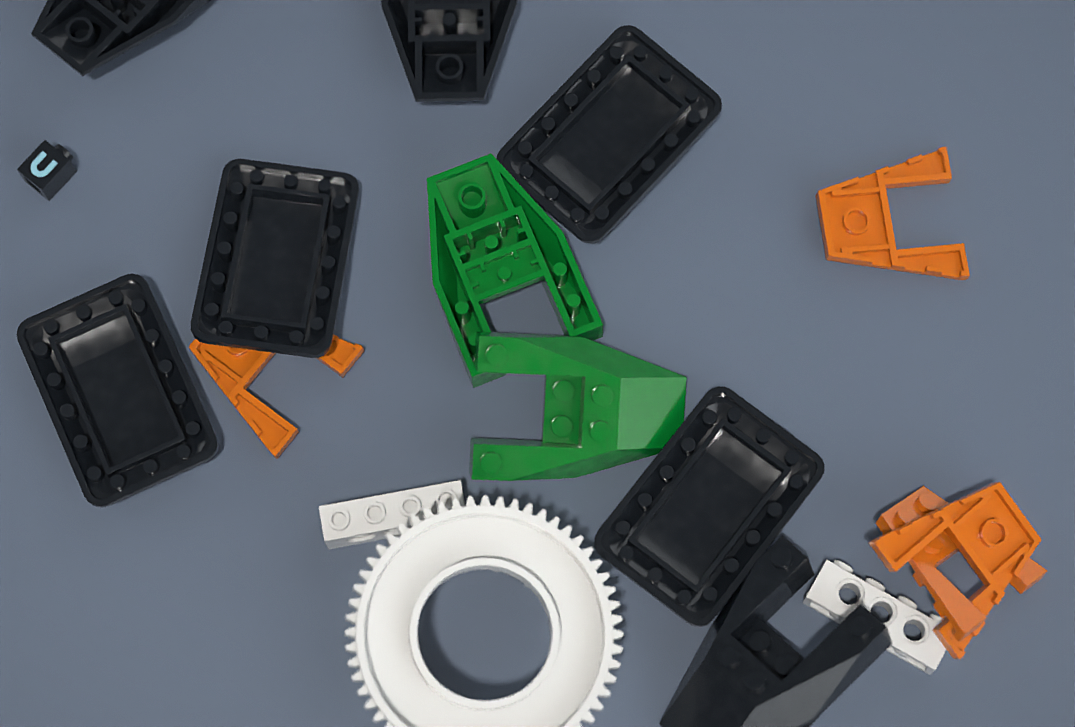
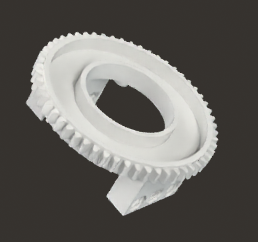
(497, 541)

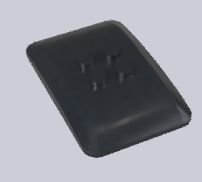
(610, 133)
(275, 258)
(117, 390)
(709, 506)

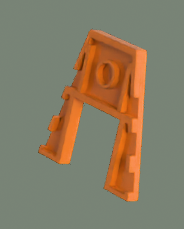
(859, 222)
(236, 369)
(987, 533)
(948, 599)

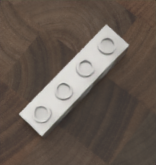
(378, 515)
(825, 599)

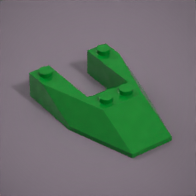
(494, 241)
(596, 407)

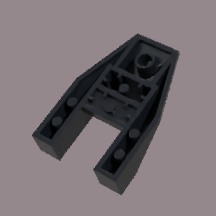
(98, 31)
(449, 44)
(753, 675)

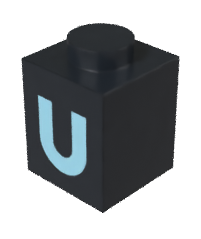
(47, 169)

